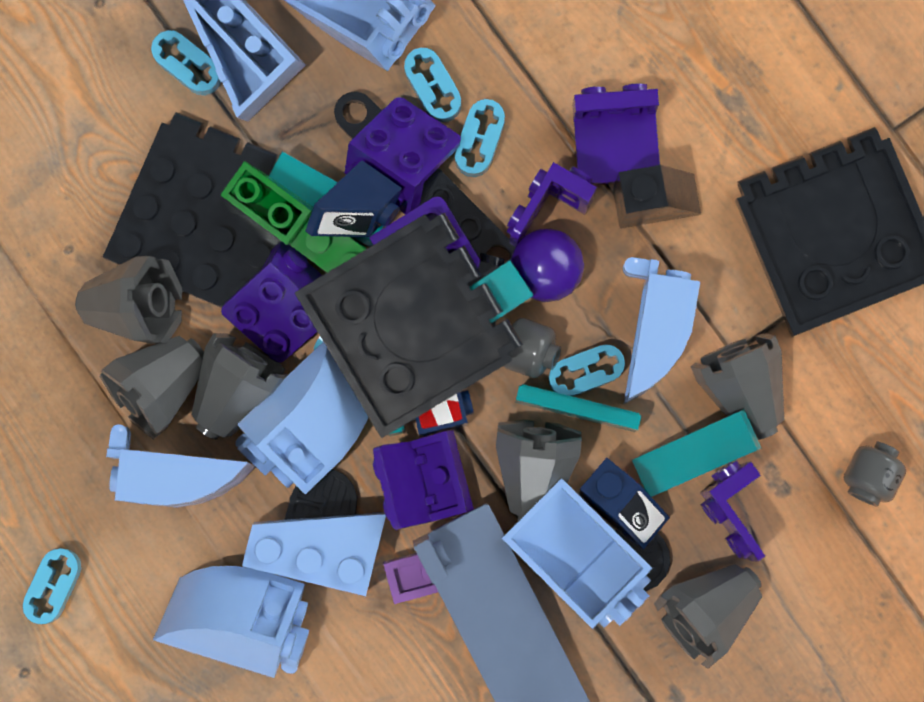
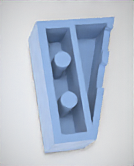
(245, 52)
(318, 550)

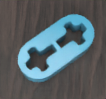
(180, 70)
(440, 79)
(470, 135)
(583, 361)
(42, 582)

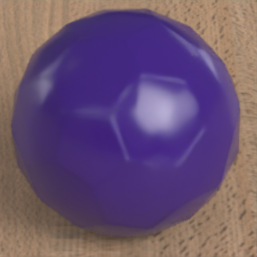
(549, 264)

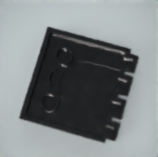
(183, 217)
(835, 231)
(409, 322)

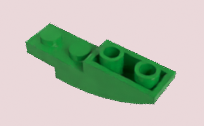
(286, 217)

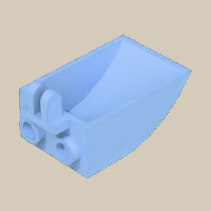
(368, 27)
(662, 323)
(304, 423)
(168, 478)
(581, 557)
(237, 618)

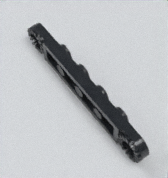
(475, 224)

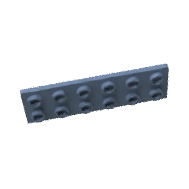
(497, 611)

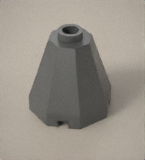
(133, 300)
(747, 380)
(154, 382)
(232, 384)
(534, 460)
(710, 611)

